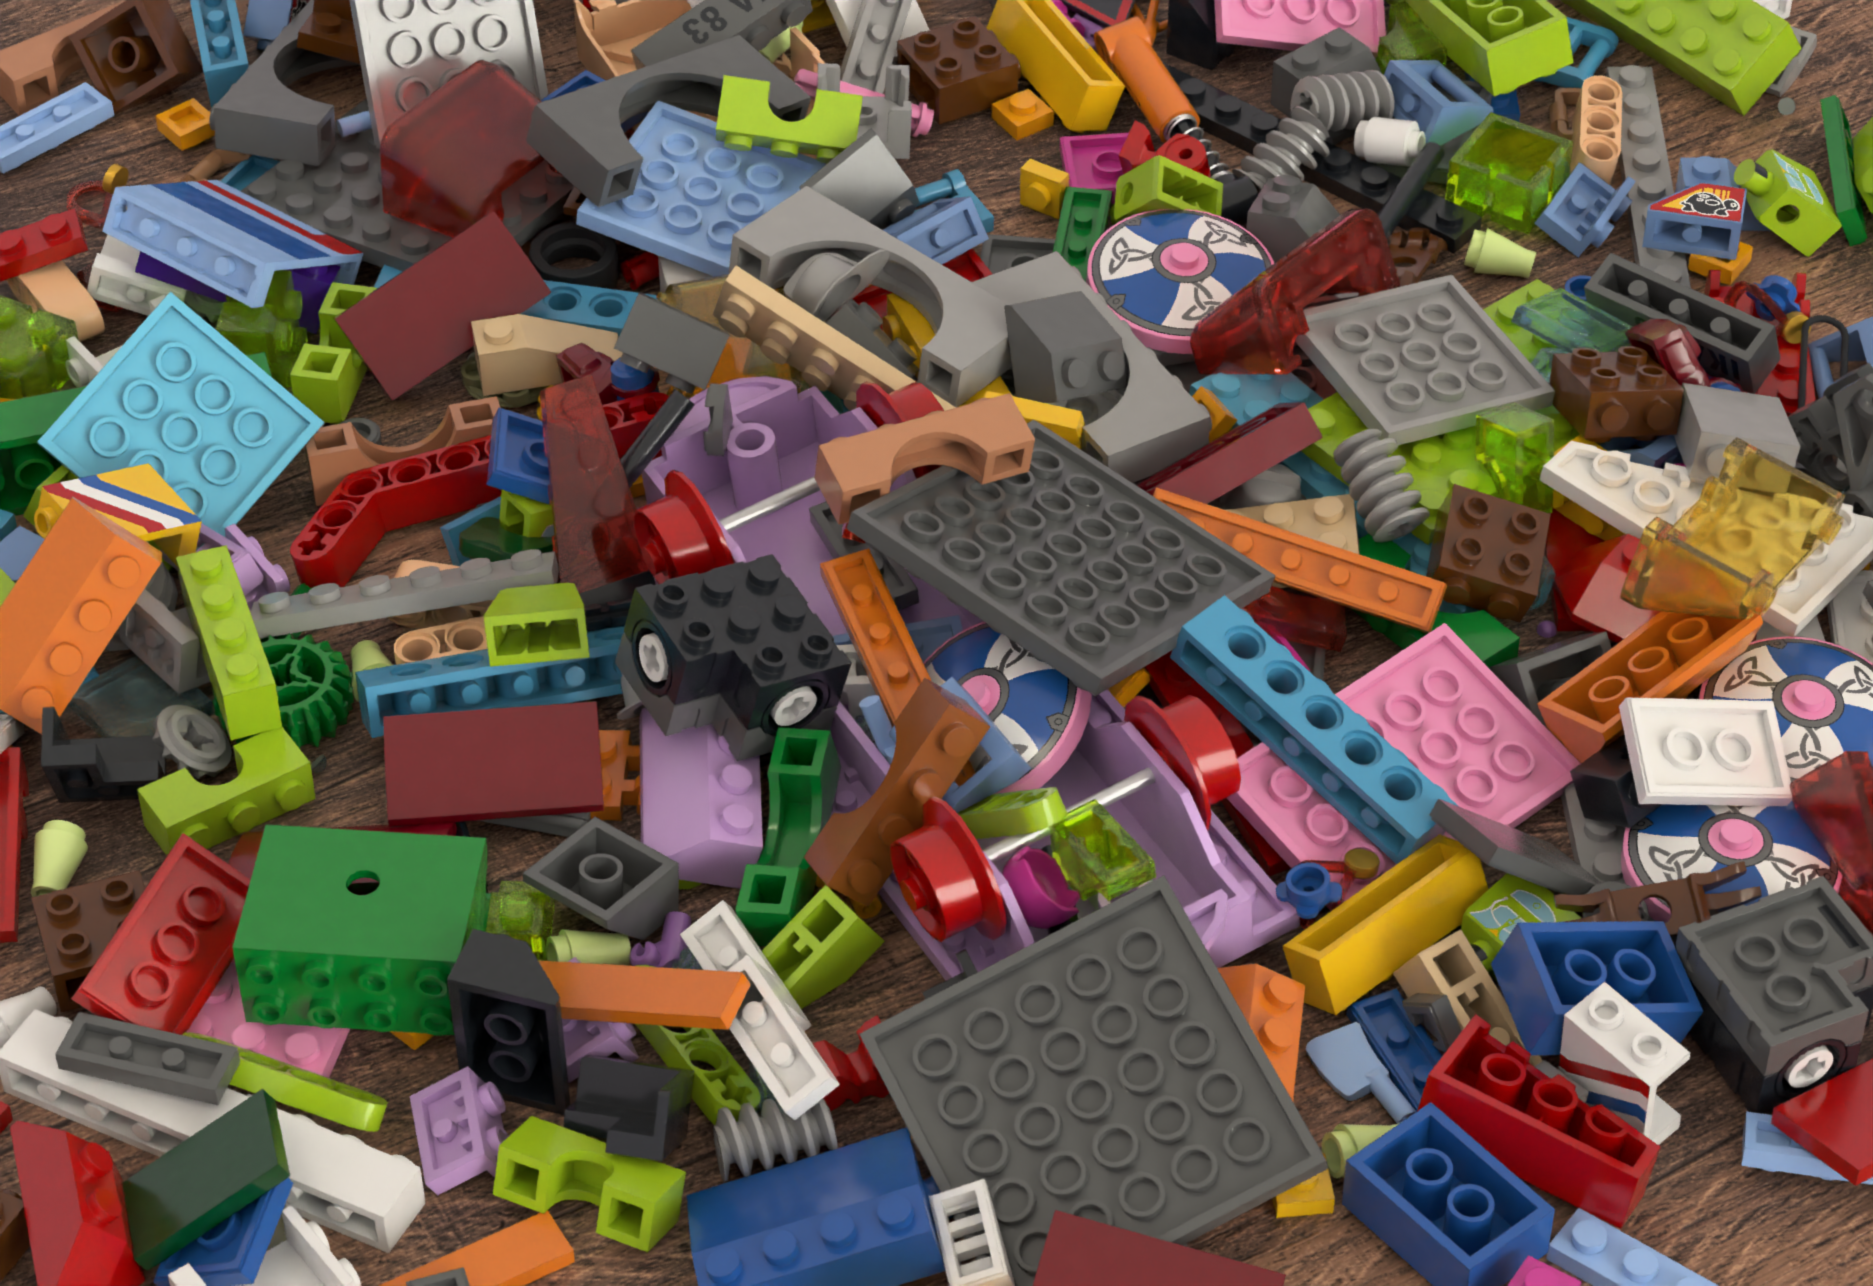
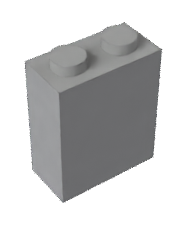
(1716, 416)

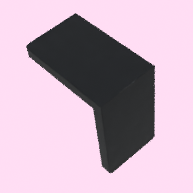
(97, 766)
(632, 1105)

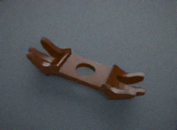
(1414, 253)
(1684, 897)

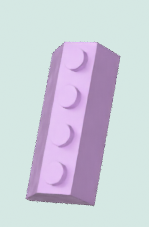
(699, 803)

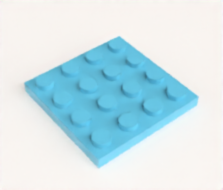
(190, 411)

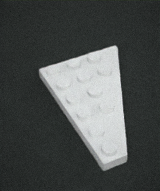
(1634, 494)

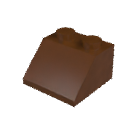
(136, 53)

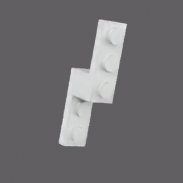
(769, 1019)

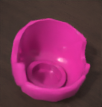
(1040, 888)

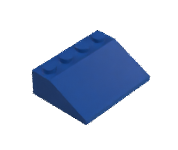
(820, 1221)

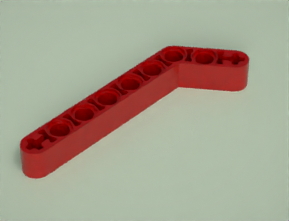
(420, 490)

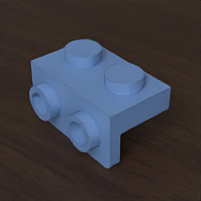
(1582, 210)

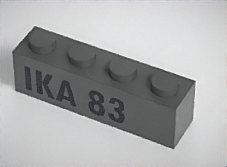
(718, 20)
(1729, 340)

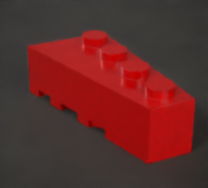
(1541, 1125)

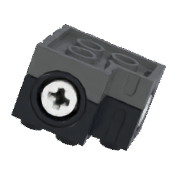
(732, 655)
(1781, 991)

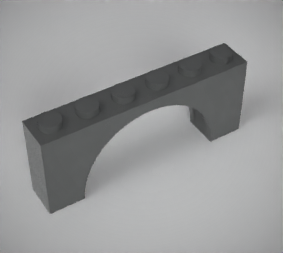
(268, 118)
(584, 131)

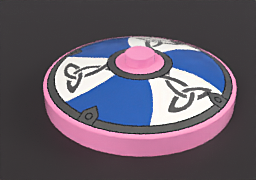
(1171, 271)
(1817, 694)
(1023, 697)
(1705, 838)

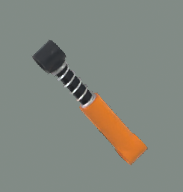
(1130, 55)

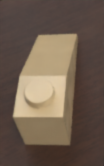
(522, 350)
(1456, 971)

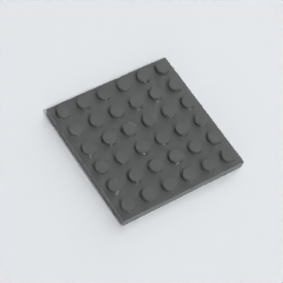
(347, 201)
(1062, 559)
(1097, 1084)

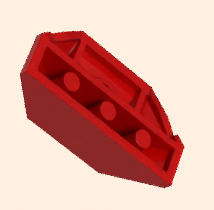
(1593, 585)
(73, 1209)

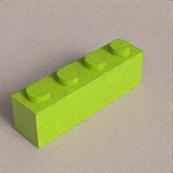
(229, 642)

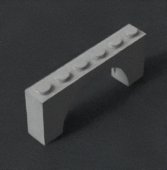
(967, 320)
(1155, 416)

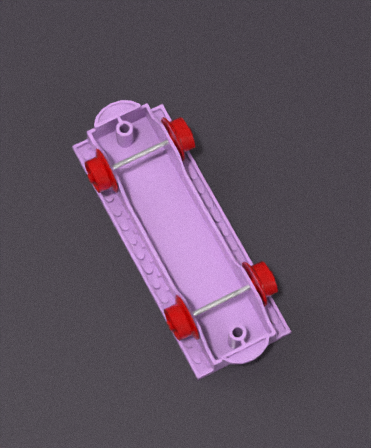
(946, 887)

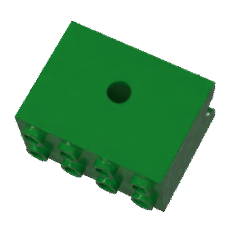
(352, 960)

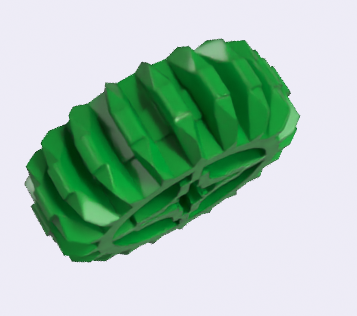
(310, 687)

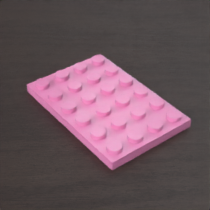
(1449, 723)

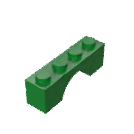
(1477, 629)
(802, 795)

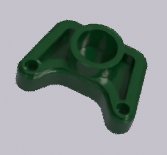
(490, 541)

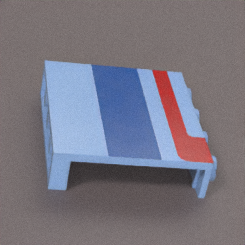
(222, 236)

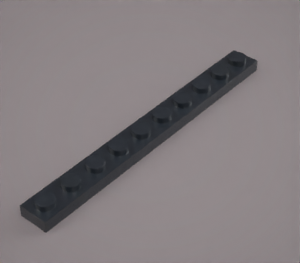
(1338, 173)

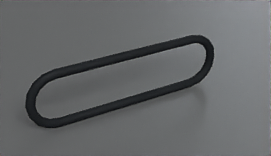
(1804, 348)

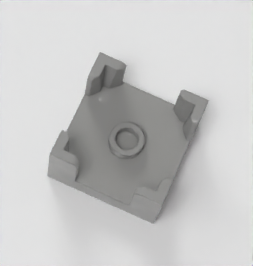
(886, 115)

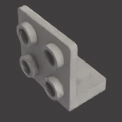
(165, 642)

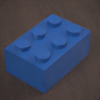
(1557, 964)
(1446, 1203)

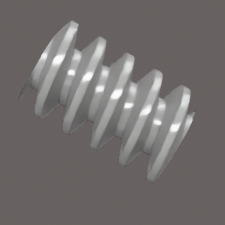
(1345, 98)
(1286, 149)
(1378, 487)
(770, 1136)

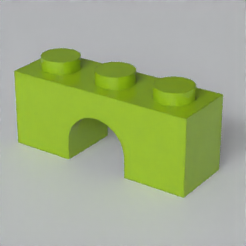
(748, 121)
(331, 372)
(269, 782)
(554, 1164)

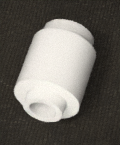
(1388, 141)

